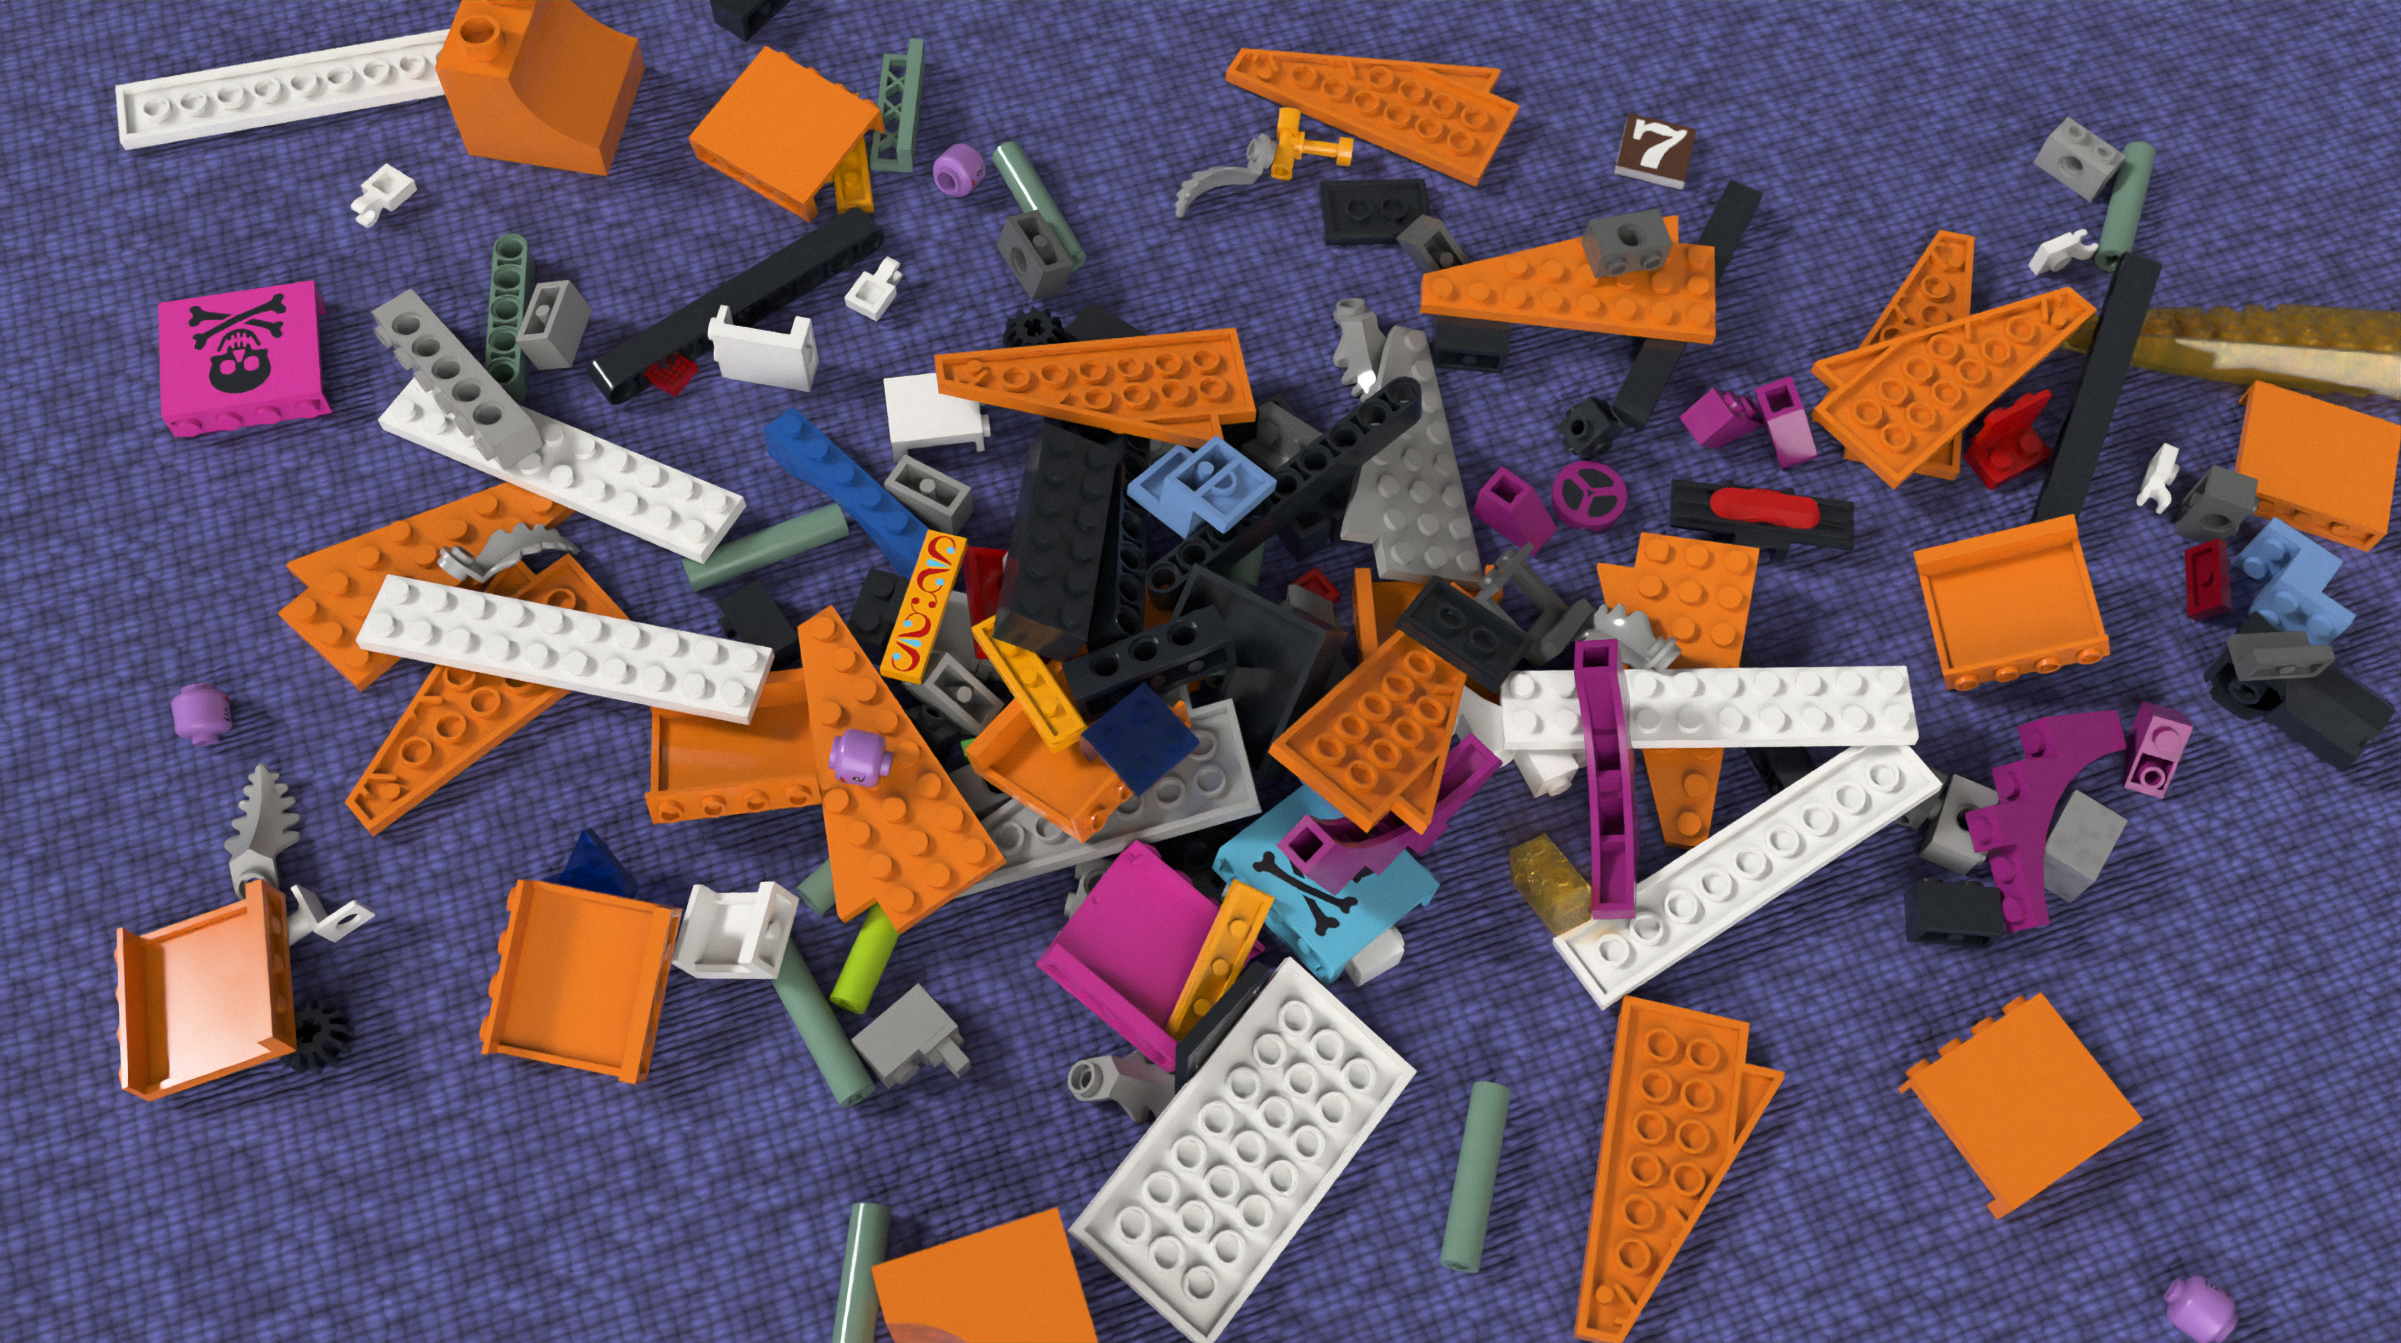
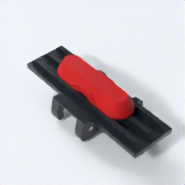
(1762, 516)

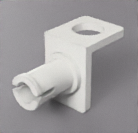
(313, 917)

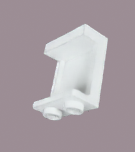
(765, 355)
(925, 418)
(735, 933)

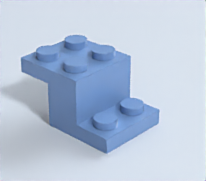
(1201, 487)
(2294, 578)

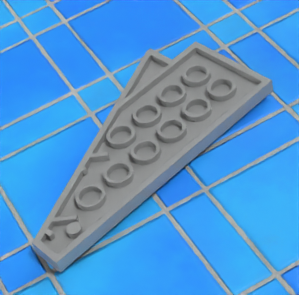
(1411, 491)
(1198, 793)

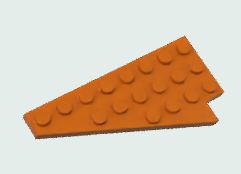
(1414, 109)
(351, 573)
(468, 712)
(1380, 735)
(913, 833)

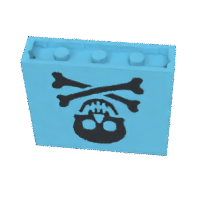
(1308, 919)

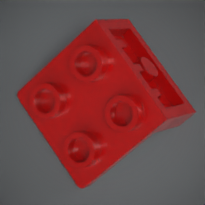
(2008, 442)

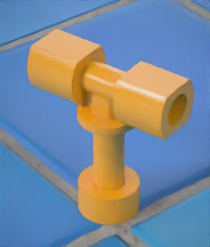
(1293, 145)

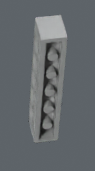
(457, 380)

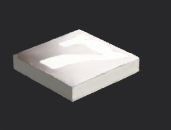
(1655, 151)

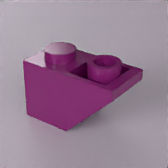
(1721, 418)
(1785, 422)
(1514, 510)
(2154, 748)

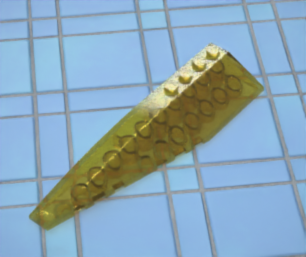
(2286, 347)

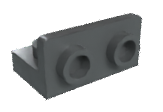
(1278, 437)

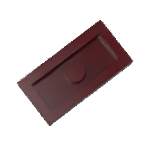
(2207, 580)

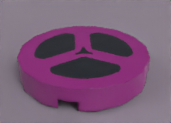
(1588, 496)

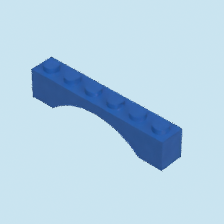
(817, 460)

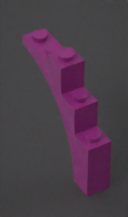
(1611, 777)
(2028, 792)
(1338, 849)

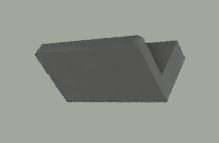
(2277, 656)

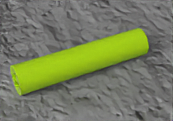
(865, 962)

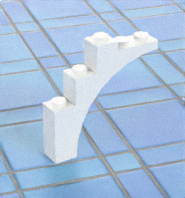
(1543, 769)

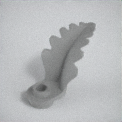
(1260, 156)
(1359, 346)
(502, 551)
(1635, 637)
(261, 831)
(1128, 1080)

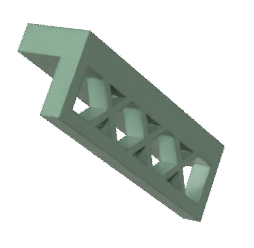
(906, 112)

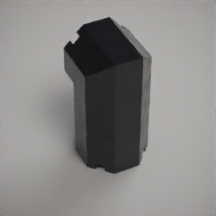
(2324, 713)

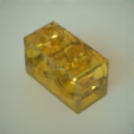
(1550, 884)

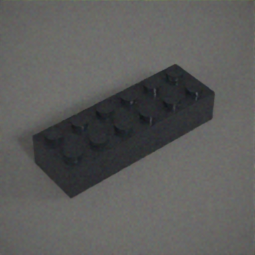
(1056, 545)

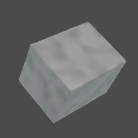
(2078, 844)

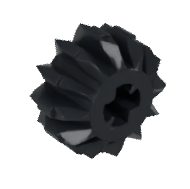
(1033, 329)
(325, 1044)

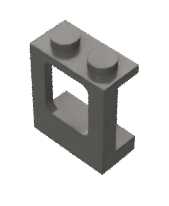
(1556, 620)

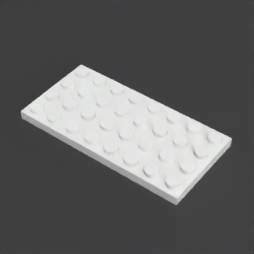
(1243, 1153)

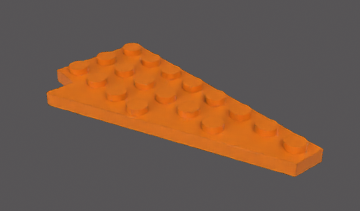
(1558, 290)
(1930, 295)
(1142, 386)
(1920, 390)
(1703, 600)
(1668, 1136)

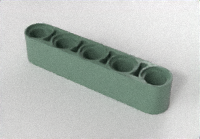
(509, 299)

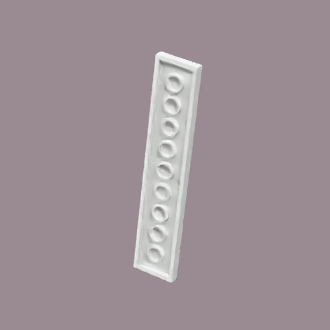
(279, 90)
(585, 476)
(567, 649)
(1722, 708)
(1746, 867)

